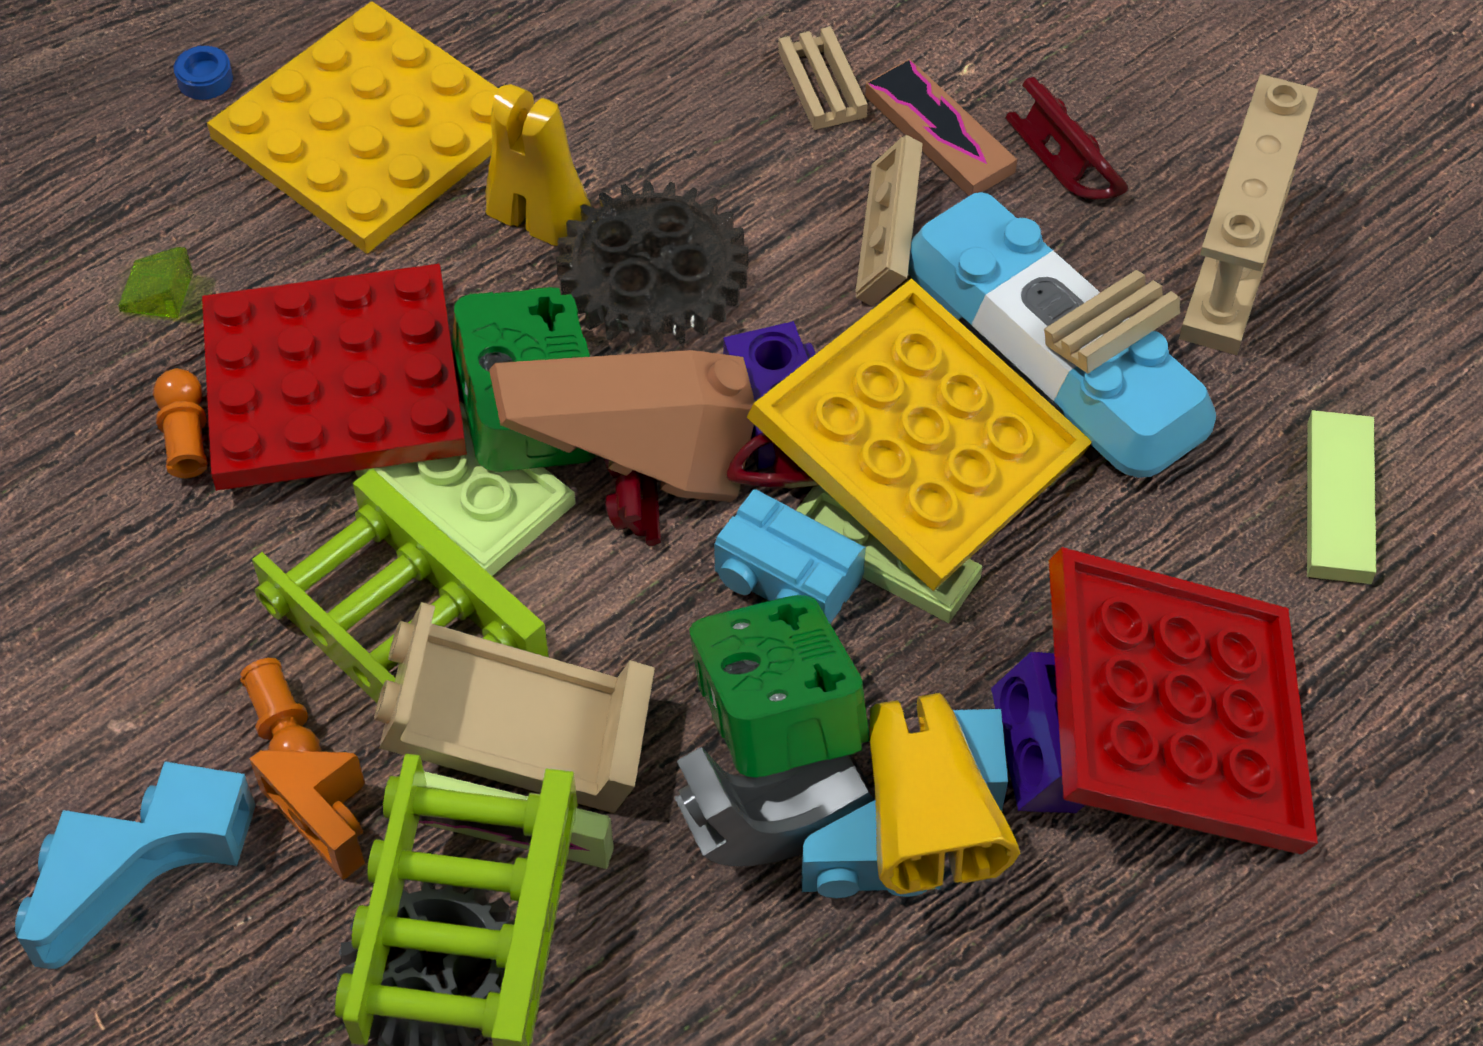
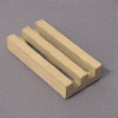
(812, 48)
(1105, 316)

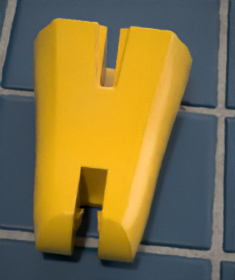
(531, 166)
(932, 801)

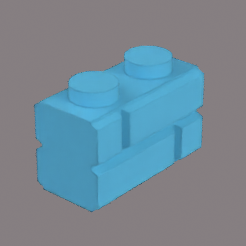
(786, 555)

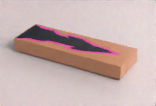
(947, 131)

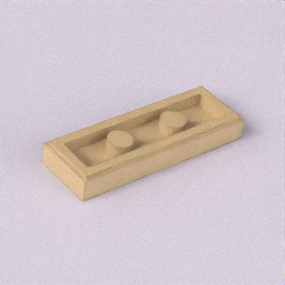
(889, 220)

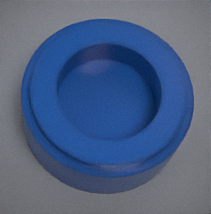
(203, 72)

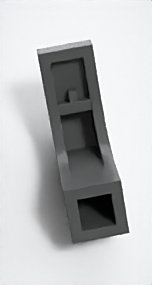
(769, 816)

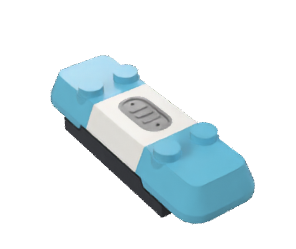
(1009, 287)

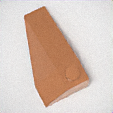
(644, 412)

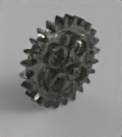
(653, 263)

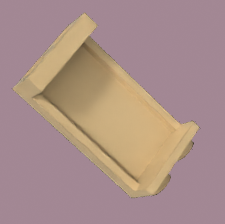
(513, 712)

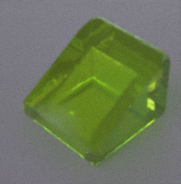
(158, 284)

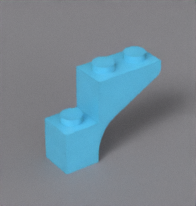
(844, 853)
(104, 862)

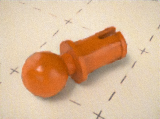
(181, 421)
(275, 706)

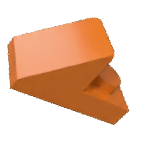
(311, 796)

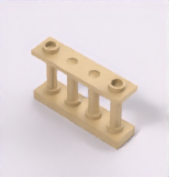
(1248, 214)

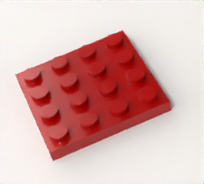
(330, 377)
(1179, 703)

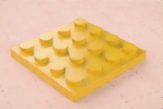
(363, 126)
(919, 432)

